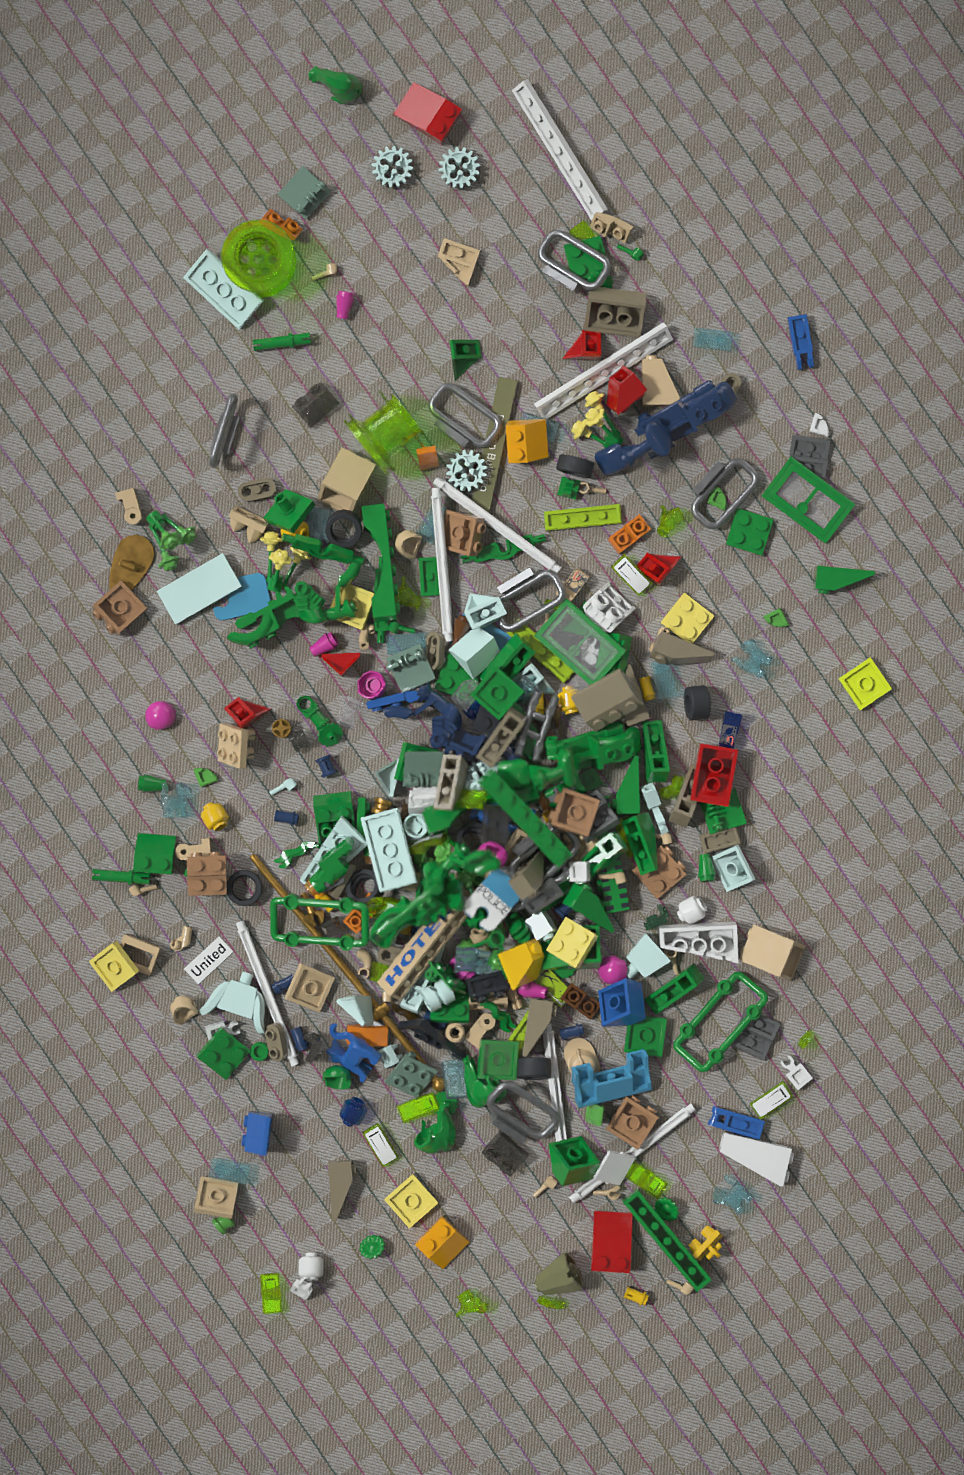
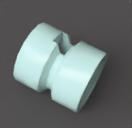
(414, 827)
(437, 995)

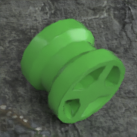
(223, 1224)

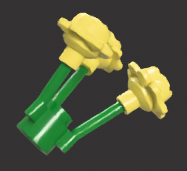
(594, 417)
(280, 558)

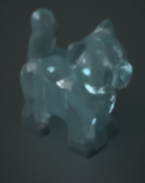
(756, 657)
(179, 802)
(467, 960)
(733, 1197)

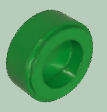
(259, 1051)

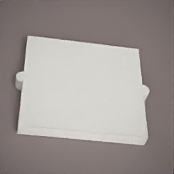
(614, 1167)

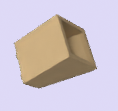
(346, 481)
(771, 952)

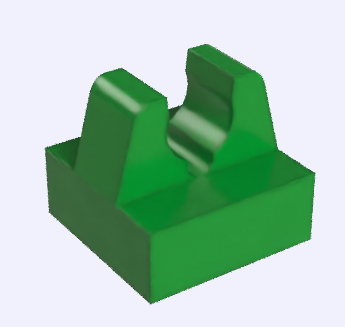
(568, 488)

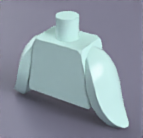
(238, 999)

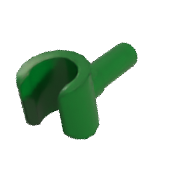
(636, 254)
(394, 627)

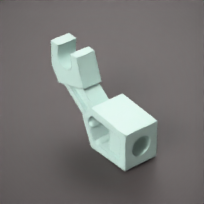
(652, 801)

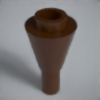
(461, 627)

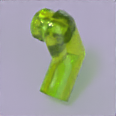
(671, 790)

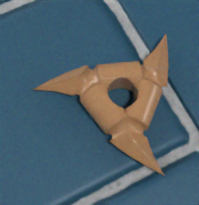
(557, 714)

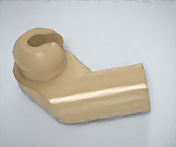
(183, 941)

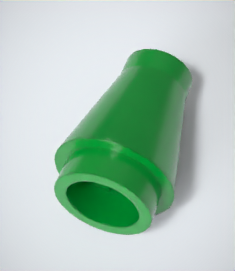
(149, 783)
(706, 869)

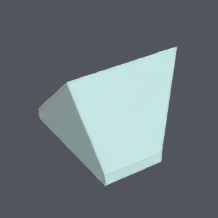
(483, 610)
(536, 677)
(386, 777)
(359, 1008)

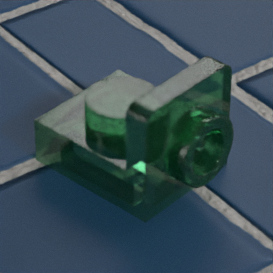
(653, 920)

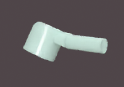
(289, 784)

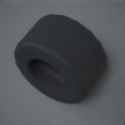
(697, 702)
(534, 1068)

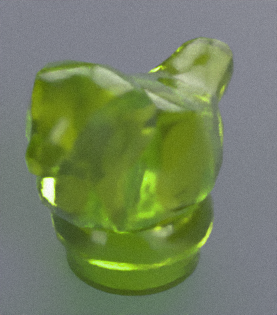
(669, 520)
(407, 596)
(471, 1303)

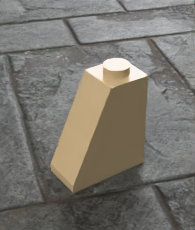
(659, 385)

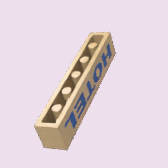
(418, 951)

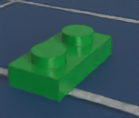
(428, 576)

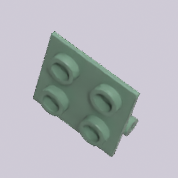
(304, 192)
(410, 668)
(422, 768)
(411, 1075)

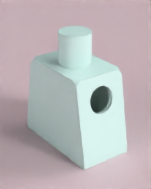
(645, 958)

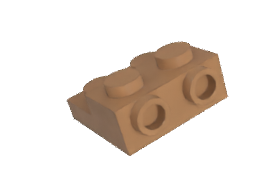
(463, 532)
(118, 608)
(573, 812)
(206, 874)
(666, 876)
(632, 1121)

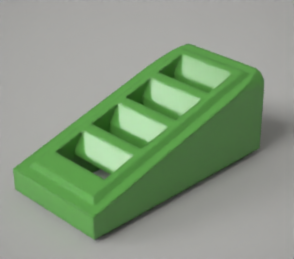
(594, 1114)

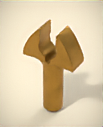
(319, 915)

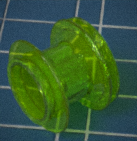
(259, 233)
(385, 431)

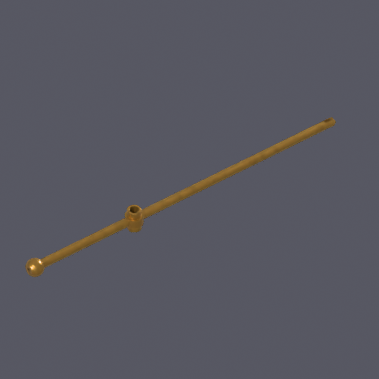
(379, 1011)

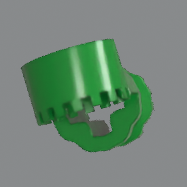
(313, 713)

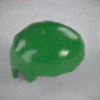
(337, 1077)

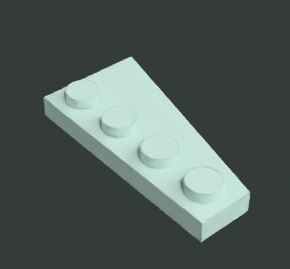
(339, 833)

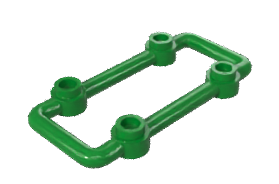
(293, 938)
(688, 1030)

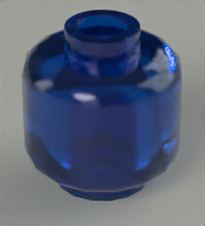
(353, 1111)

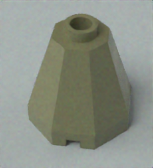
(559, 1276)

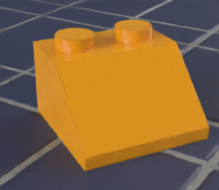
(526, 440)
(441, 1242)

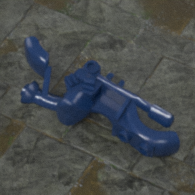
(669, 425)
(447, 728)

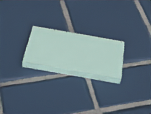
(213, 284)
(199, 588)
(389, 850)

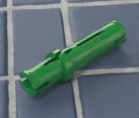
(282, 341)
(121, 876)

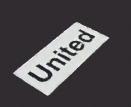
(208, 960)

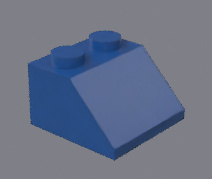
(622, 1003)
(257, 1133)

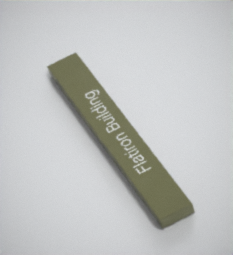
(492, 454)

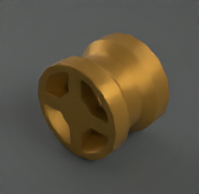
(278, 728)
(381, 805)

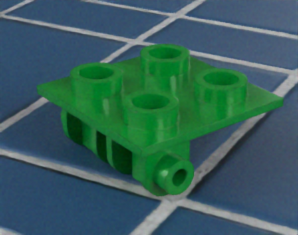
(721, 817)
(446, 973)

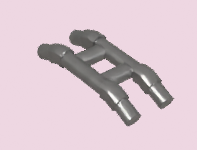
(541, 736)

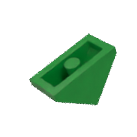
(464, 355)

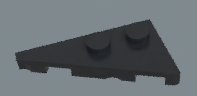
(431, 1036)

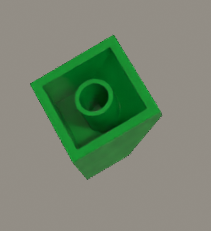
(154, 853)
(572, 1161)

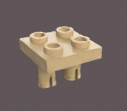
(233, 745)

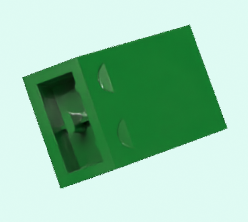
(329, 809)
(592, 960)

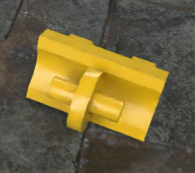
(700, 1250)

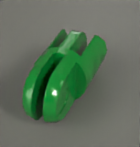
(518, 927)

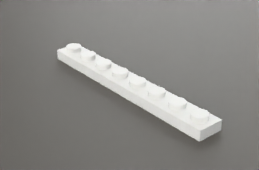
(559, 148)
(602, 371)

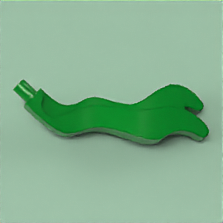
(288, 855)
(503, 1016)

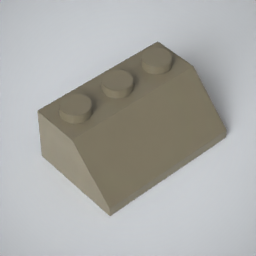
(615, 312)
(608, 700)

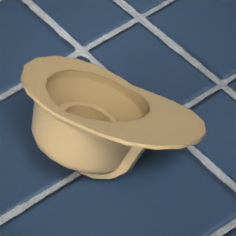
(581, 1052)

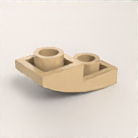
(607, 224)

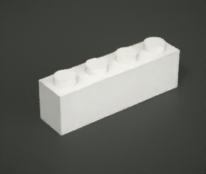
(703, 939)

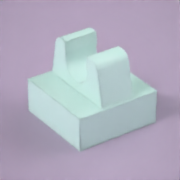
(388, 1055)

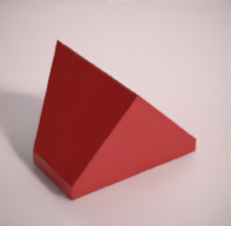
(585, 347)
(657, 566)
(341, 661)
(245, 712)

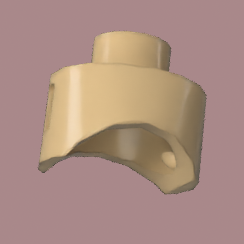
(407, 543)
(183, 1009)

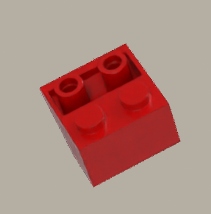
(623, 390)

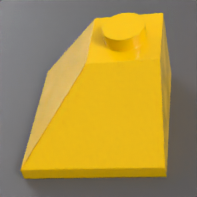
(522, 963)

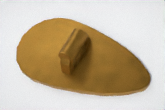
(131, 561)

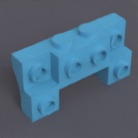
(612, 1083)

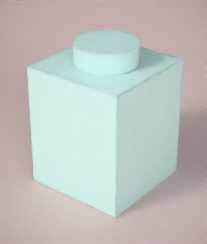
(542, 926)

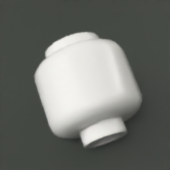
(692, 910)
(310, 1267)

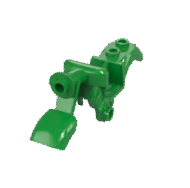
(304, 604)
(574, 753)
(438, 894)

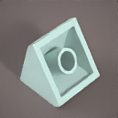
(475, 651)
(732, 868)

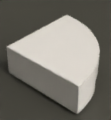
(819, 426)

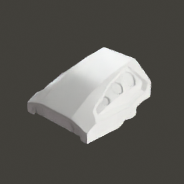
(607, 608)
(421, 798)

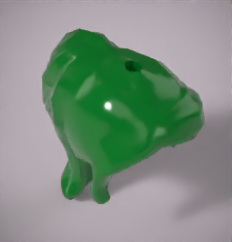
(342, 85)
(476, 1088)
(438, 1136)

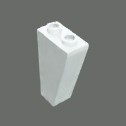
(760, 1156)

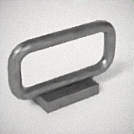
(565, 276)
(454, 430)
(225, 431)
(709, 483)
(522, 582)
(527, 847)
(547, 893)
(513, 1126)

